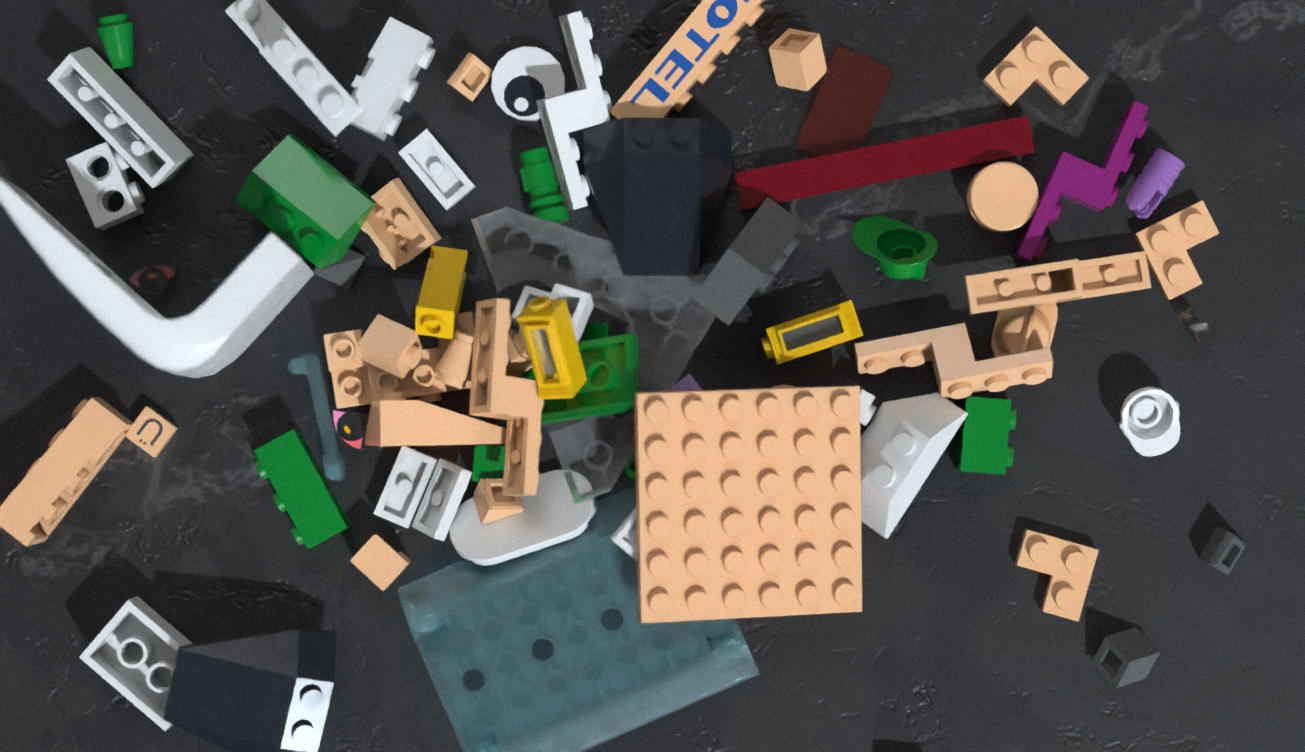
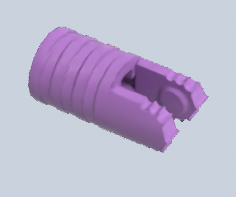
(1153, 182)

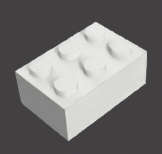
(137, 657)

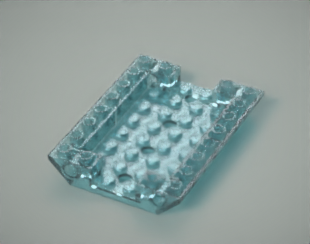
(597, 677)

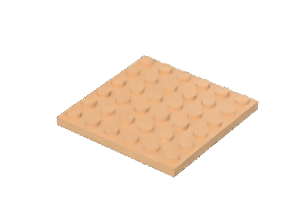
(748, 503)

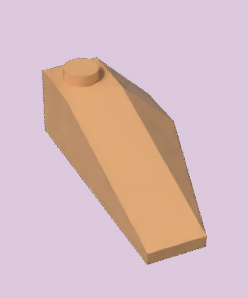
(418, 423)

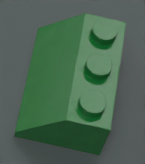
(306, 202)

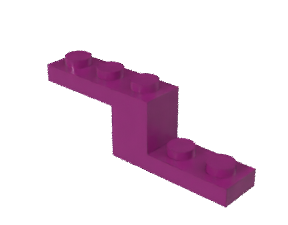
(1082, 182)

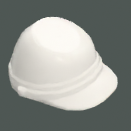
(1150, 421)

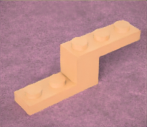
(1057, 282)
(953, 361)
(506, 397)

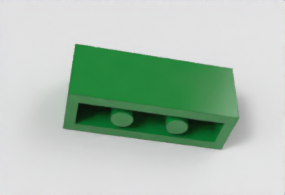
(301, 489)

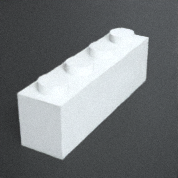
(120, 116)

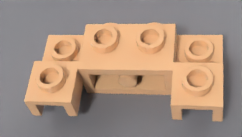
(361, 383)

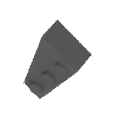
(750, 261)

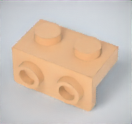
(399, 225)

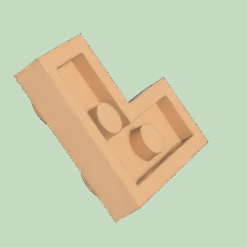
(1040, 61)
(1167, 246)
(1069, 571)

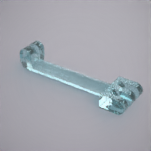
(332, 459)

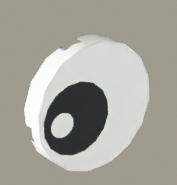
(524, 78)

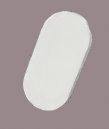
(545, 521)

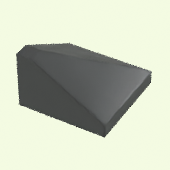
(343, 271)

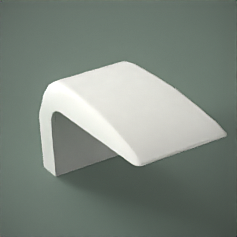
(184, 346)

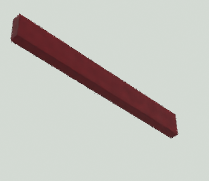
(885, 162)

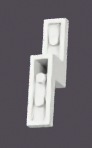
(295, 63)
(574, 109)

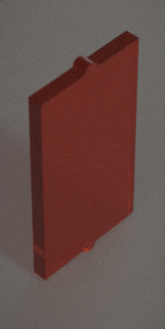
(845, 104)

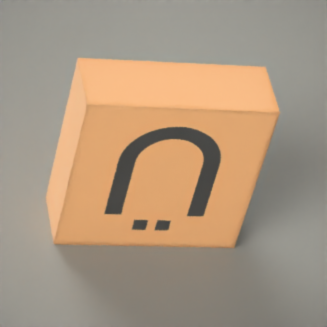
(151, 431)

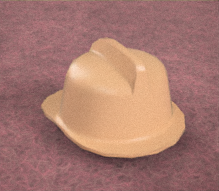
(1023, 329)

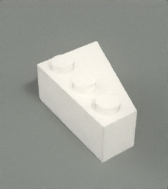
(390, 77)

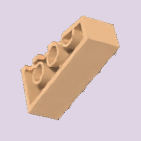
(63, 471)

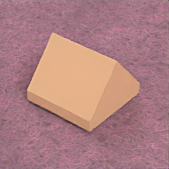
(470, 76)

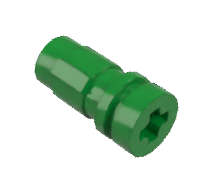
(541, 183)

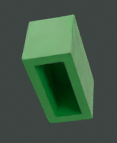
(985, 435)

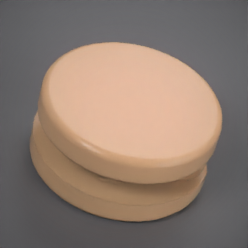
(1002, 197)

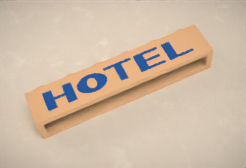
(687, 58)

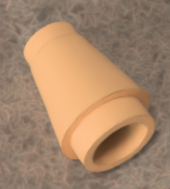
(456, 362)

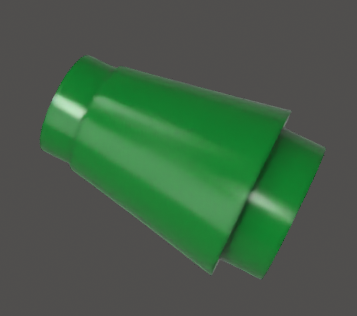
(117, 39)

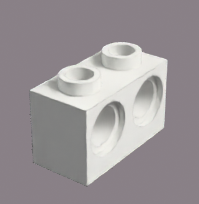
(97, 190)

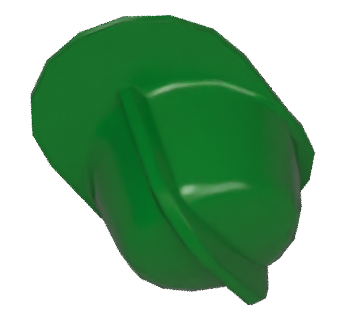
(899, 248)

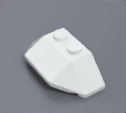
(900, 453)

